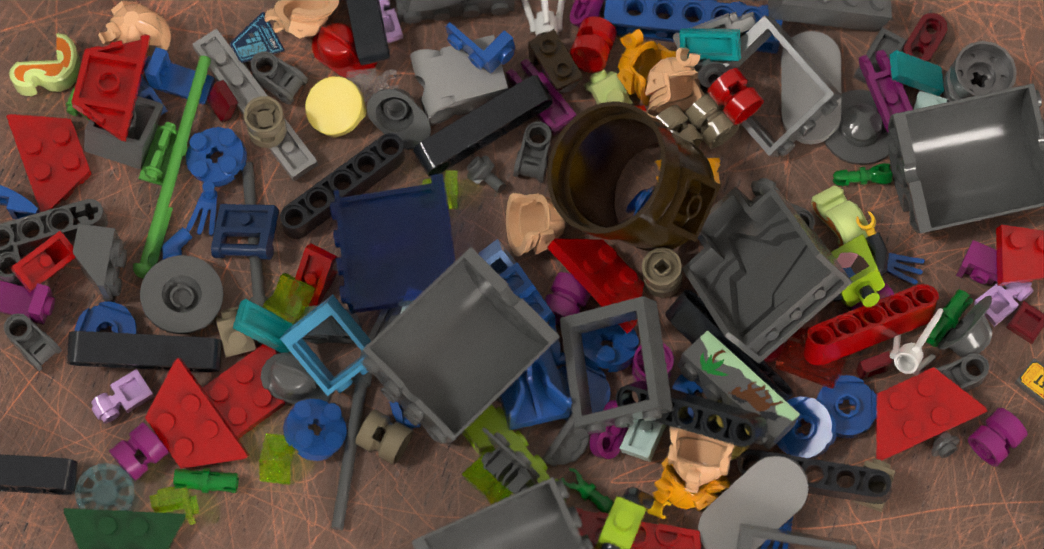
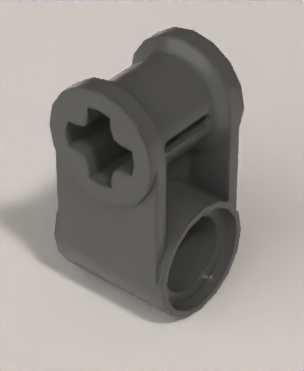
(282, 80)
(533, 157)
(329, 330)
(34, 344)
(957, 371)

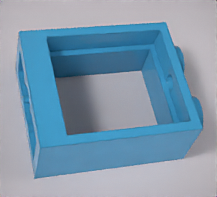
(313, 365)

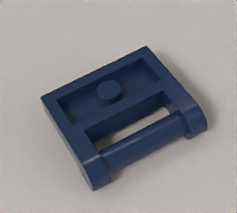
(245, 221)

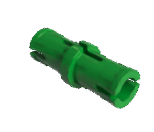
(950, 316)
(206, 480)

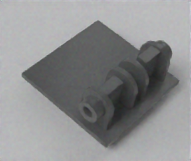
(507, 466)

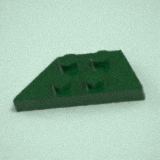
(123, 528)

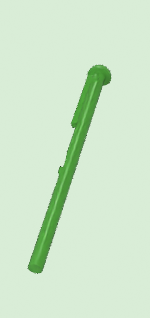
(163, 211)

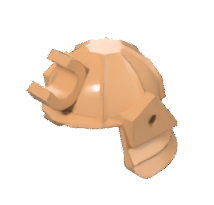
(301, 17)
(133, 21)
(674, 82)
(532, 223)
(698, 457)

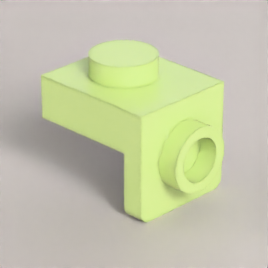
(607, 88)

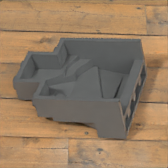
(762, 271)

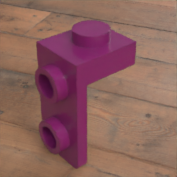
(34, 305)

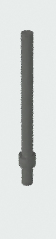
(255, 262)
(361, 383)

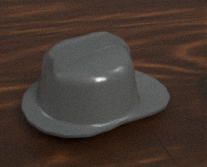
(398, 114)
(971, 333)
(289, 380)

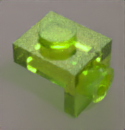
(276, 460)
(485, 482)
(169, 500)

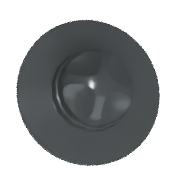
(861, 131)
(181, 294)

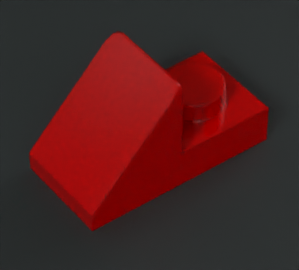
(44, 261)
(317, 271)

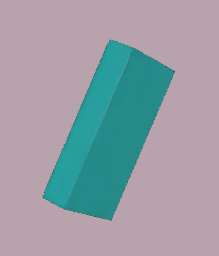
(712, 43)
(916, 73)
(261, 325)

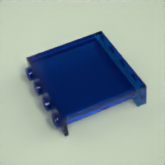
(392, 244)

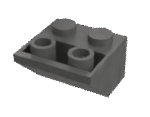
(101, 258)

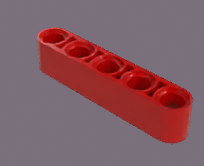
(870, 325)

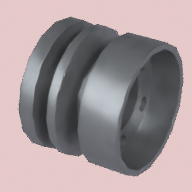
(979, 70)

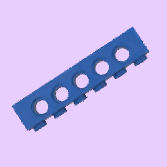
(663, 29)

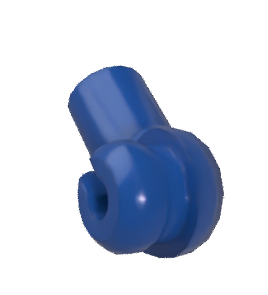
(174, 245)

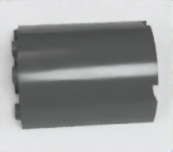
(969, 158)
(457, 347)
(523, 521)

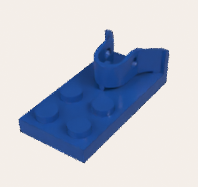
(536, 395)

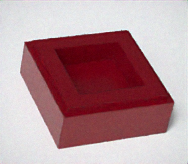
(222, 101)
(1027, 322)
(874, 365)

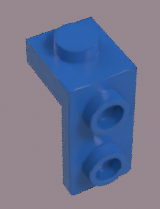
(497, 53)
(171, 77)

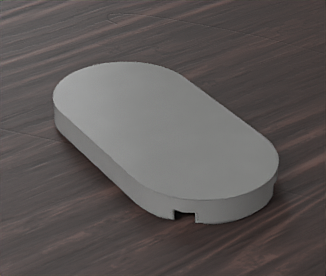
(799, 90)
(761, 497)

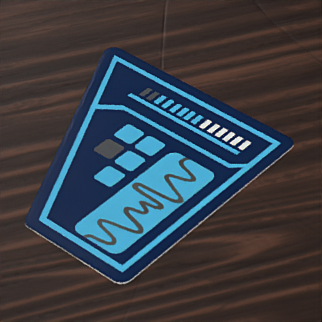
(256, 38)

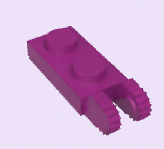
(886, 93)
(559, 113)

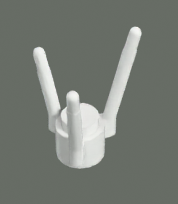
(545, 19)
(910, 355)

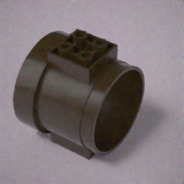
(591, 159)

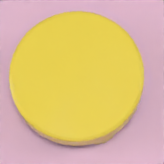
(335, 106)

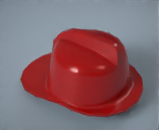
(336, 49)

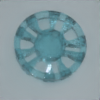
(105, 491)

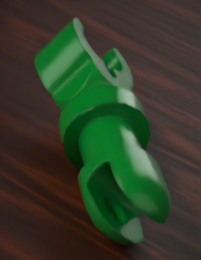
(878, 174)
(590, 493)

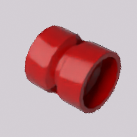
(593, 44)
(738, 99)

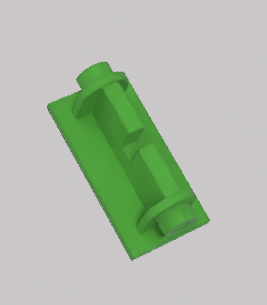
(159, 154)

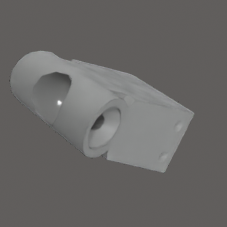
(453, 82)

